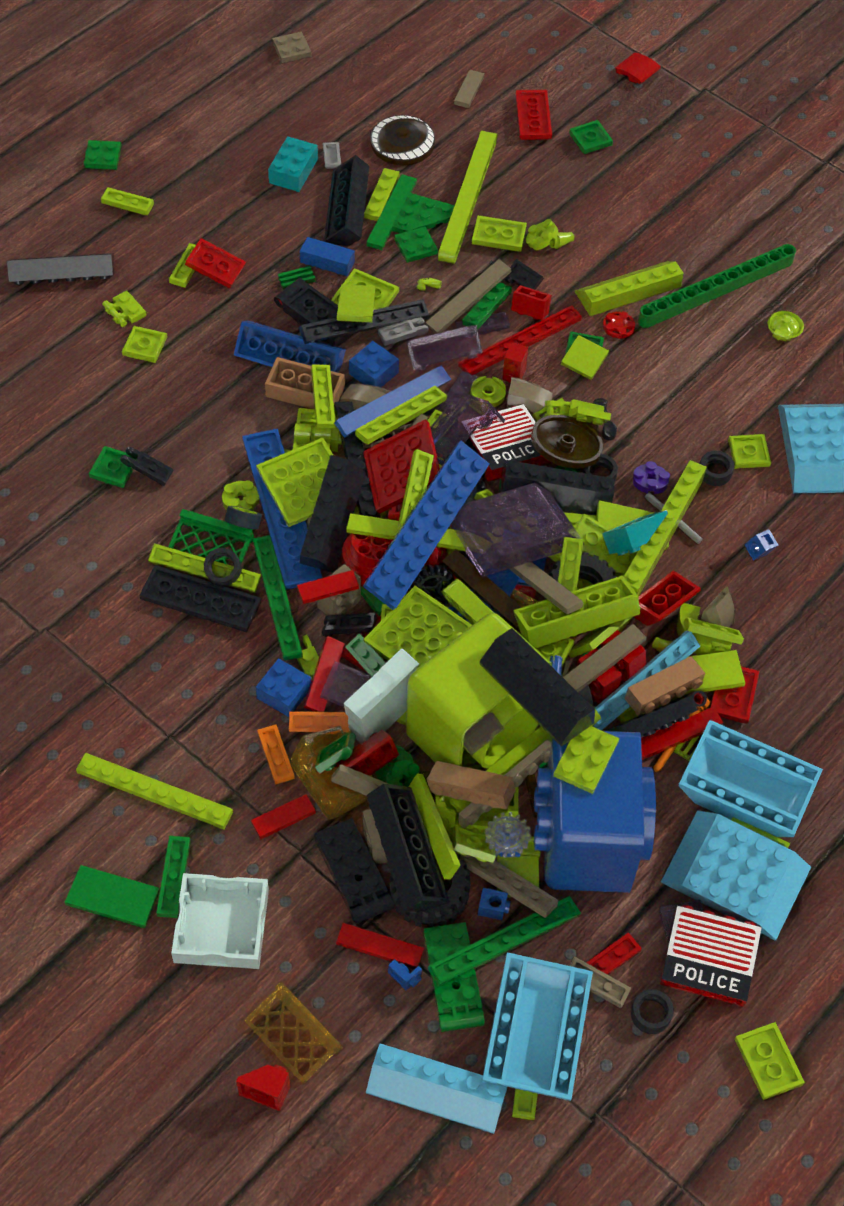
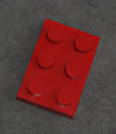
(215, 263)
(737, 702)

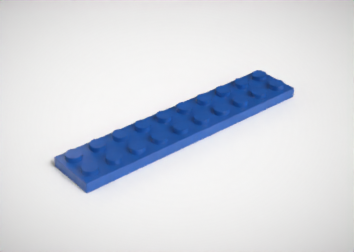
(426, 525)
(286, 540)

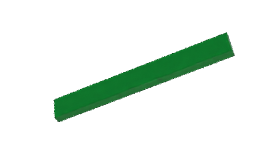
(277, 598)
(502, 942)

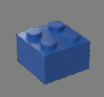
(373, 365)
(283, 687)

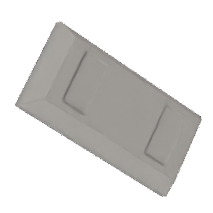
(331, 155)

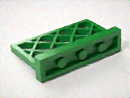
(214, 526)

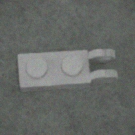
(402, 331)

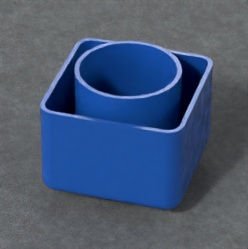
(598, 836)

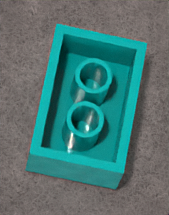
(293, 164)

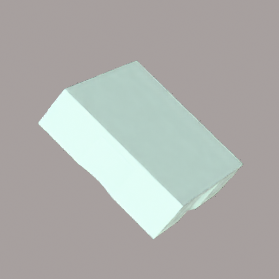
(381, 698)
(220, 921)

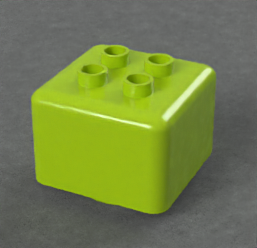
(455, 692)

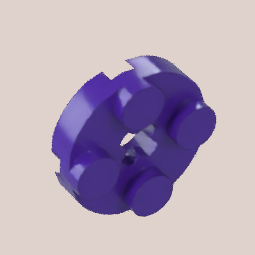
(659, 476)

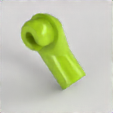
(422, 283)

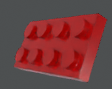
(533, 114)

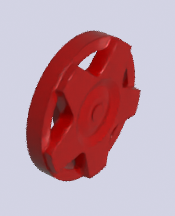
(619, 322)

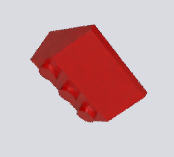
(665, 598)
(371, 754)

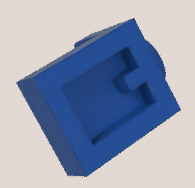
(401, 974)

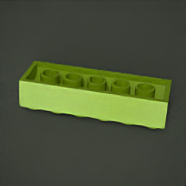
(630, 287)
(602, 606)

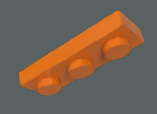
(317, 721)
(275, 754)

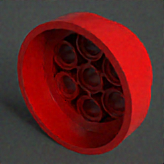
(363, 553)

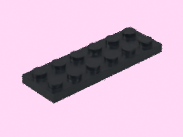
(200, 598)

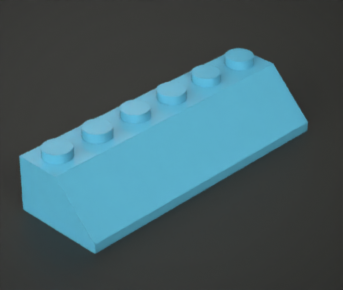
(435, 1088)

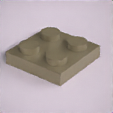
(291, 47)

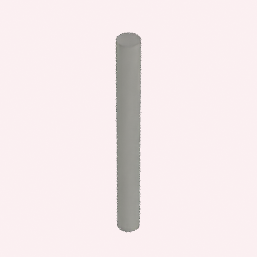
(684, 527)

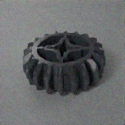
(437, 576)

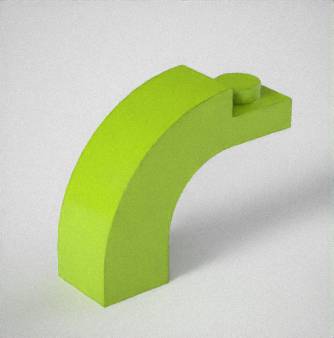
(706, 643)

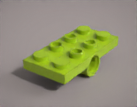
(306, 430)

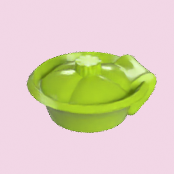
(785, 325)

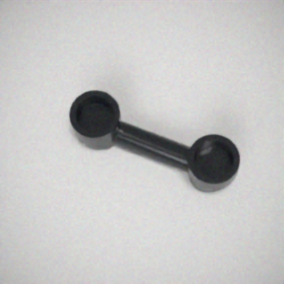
(609, 429)

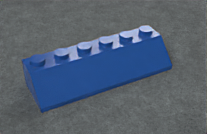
(266, 343)

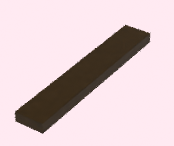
(482, 587)

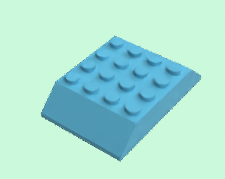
(814, 446)
(749, 781)
(737, 872)
(537, 1026)

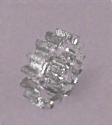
(518, 836)

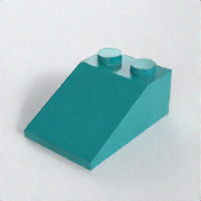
(633, 534)

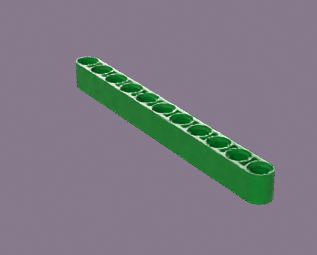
(716, 285)

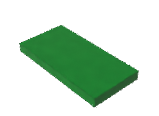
(112, 896)

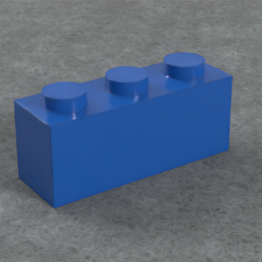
(327, 256)

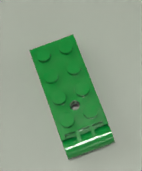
(455, 1007)

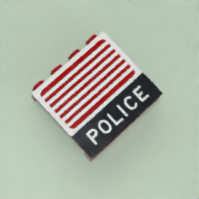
(507, 441)
(711, 955)

